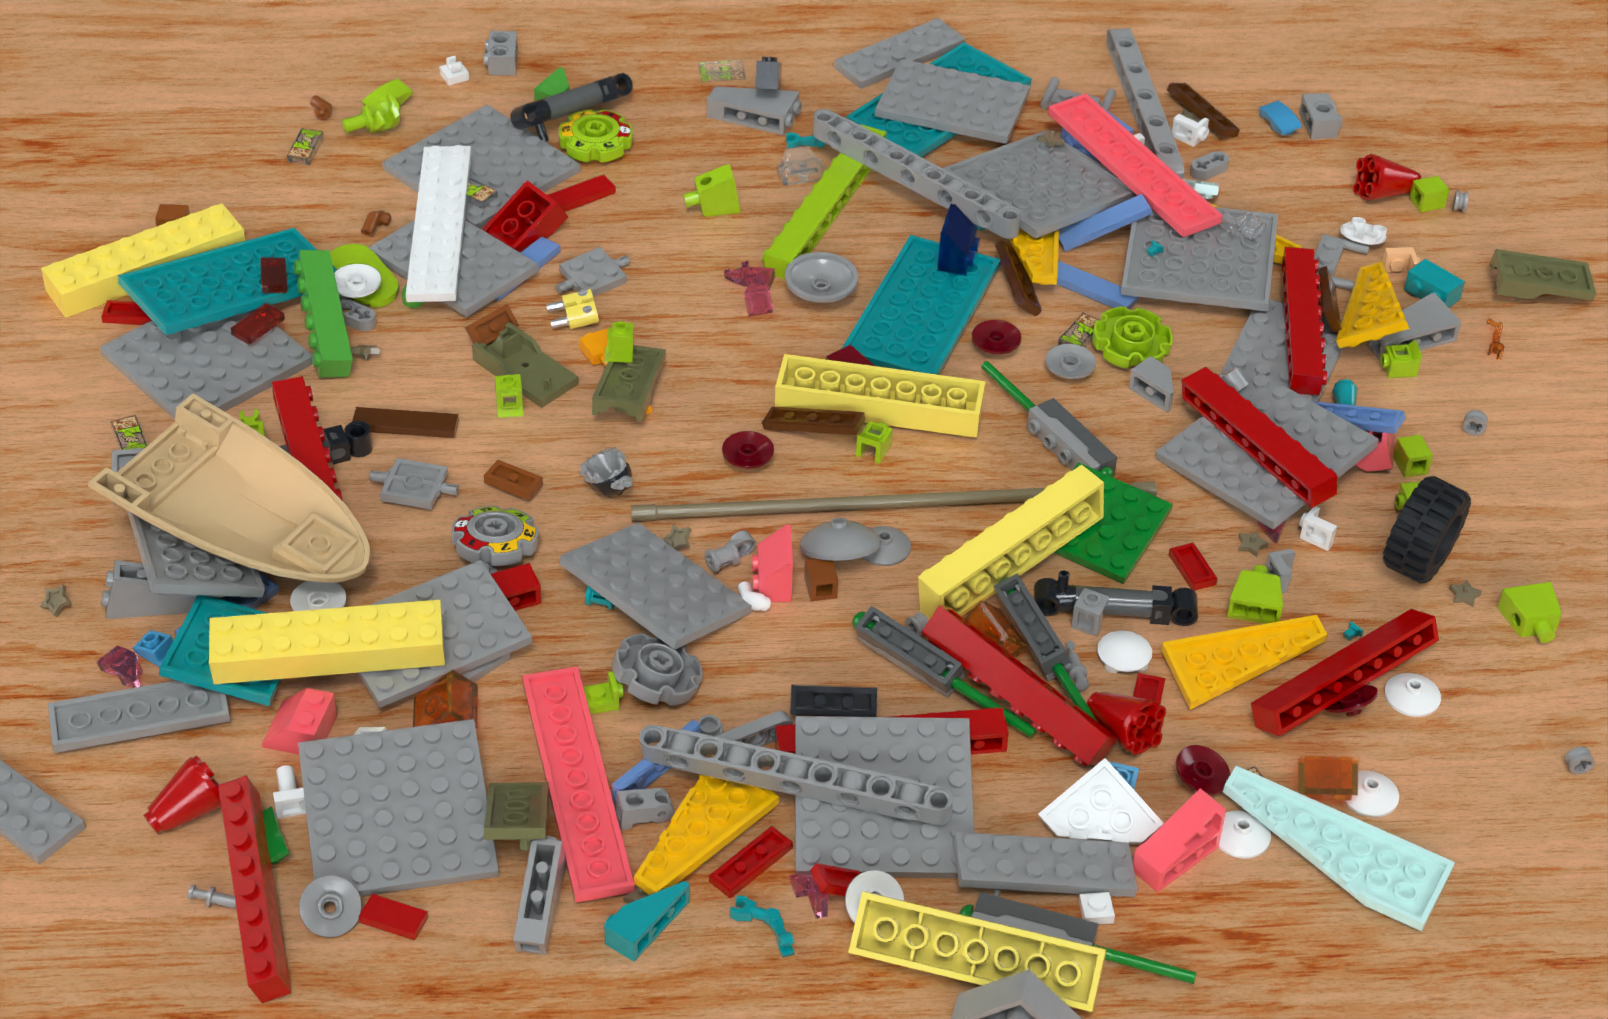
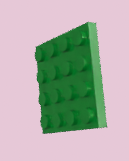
(1123, 533)

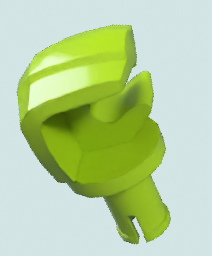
(375, 119)

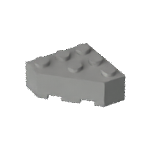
(1012, 998)

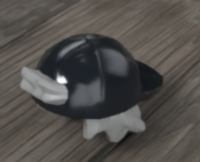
(607, 472)

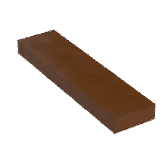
(1203, 109)
(1018, 278)
(1329, 299)
(814, 420)
(408, 422)

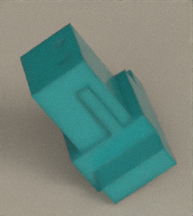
(1155, 248)
(1352, 631)

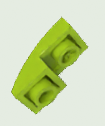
(395, 88)

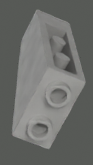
(755, 108)
(1429, 324)
(131, 595)
(540, 895)

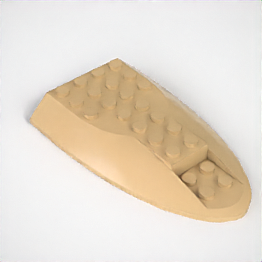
(239, 498)

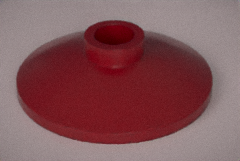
(996, 337)
(748, 449)
(1354, 702)
(1202, 769)

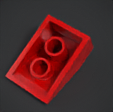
(526, 218)

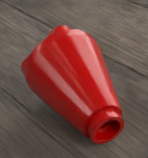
(1382, 178)
(1131, 719)
(185, 797)

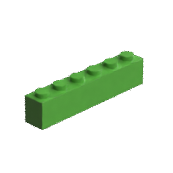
(323, 313)

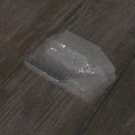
(800, 166)

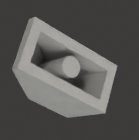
(1153, 382)

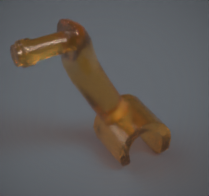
(1496, 347)

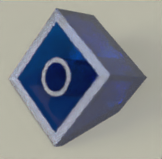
(957, 242)

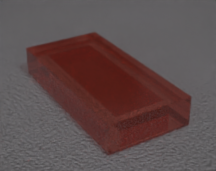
(273, 275)
(257, 323)

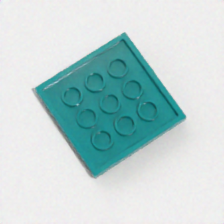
(189, 653)

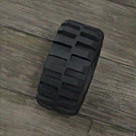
(1426, 529)

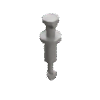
(1077, 671)
(212, 897)

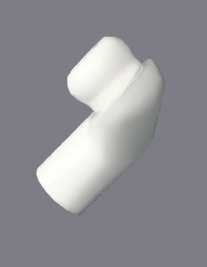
(757, 600)

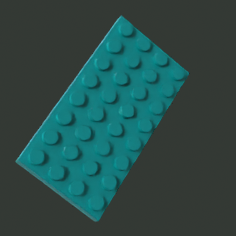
(922, 139)
(213, 282)
(920, 310)

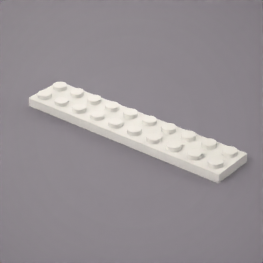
(439, 224)

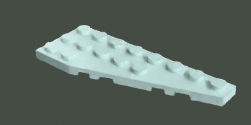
(1360, 858)

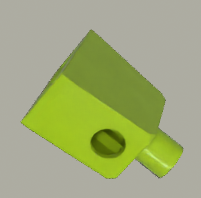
(715, 193)
(1256, 596)
(1531, 610)

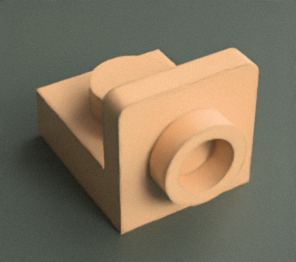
(1400, 259)

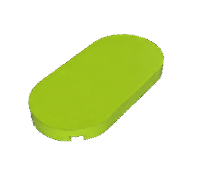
(361, 254)

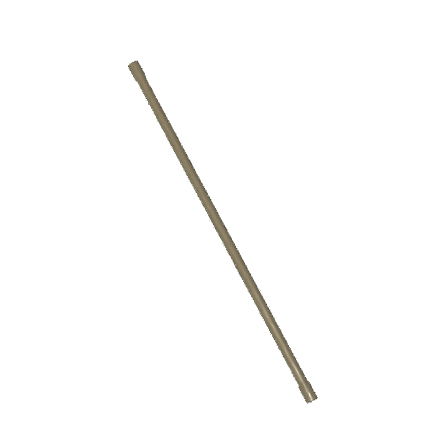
(655, 512)

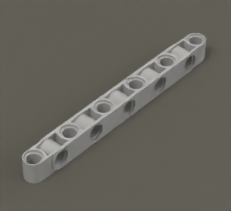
(1143, 98)
(916, 173)
(796, 774)

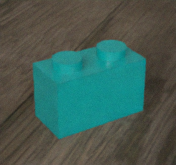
(1430, 278)

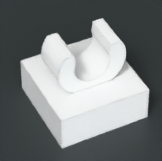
(454, 71)

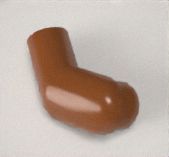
(323, 107)
(374, 219)

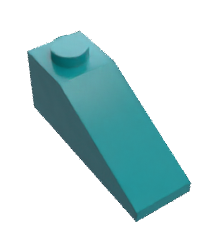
(643, 920)

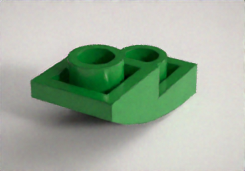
(275, 838)

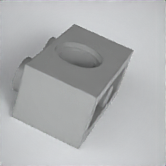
(1320, 116)

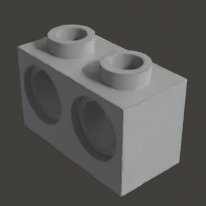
(501, 53)

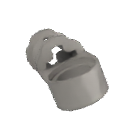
(731, 551)

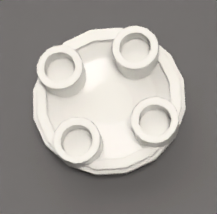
(1363, 233)
(1124, 652)

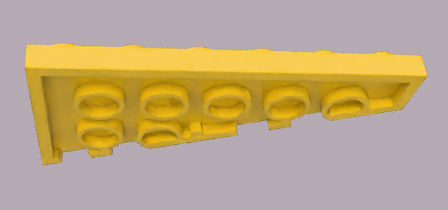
(1038, 256)
(1372, 308)
(1225, 659)
(701, 826)

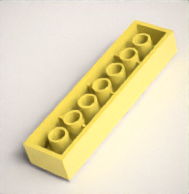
(93, 276)
(883, 394)
(1013, 543)
(326, 641)
(974, 948)

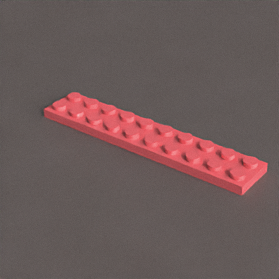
(1135, 165)
(577, 785)

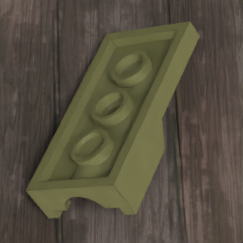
(1533, 275)
(519, 354)
(629, 384)
(517, 812)

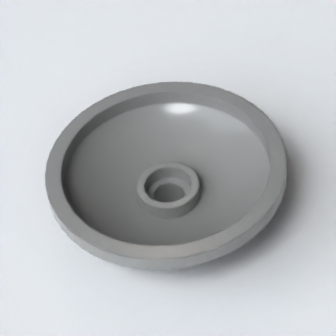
(821, 277)
(840, 541)

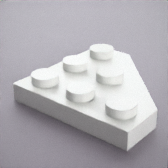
(1101, 809)

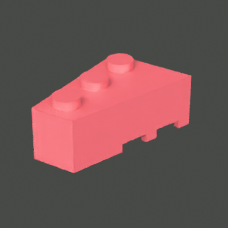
(1180, 841)

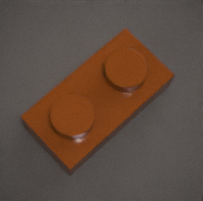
(488, 327)
(513, 479)

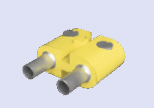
(579, 310)

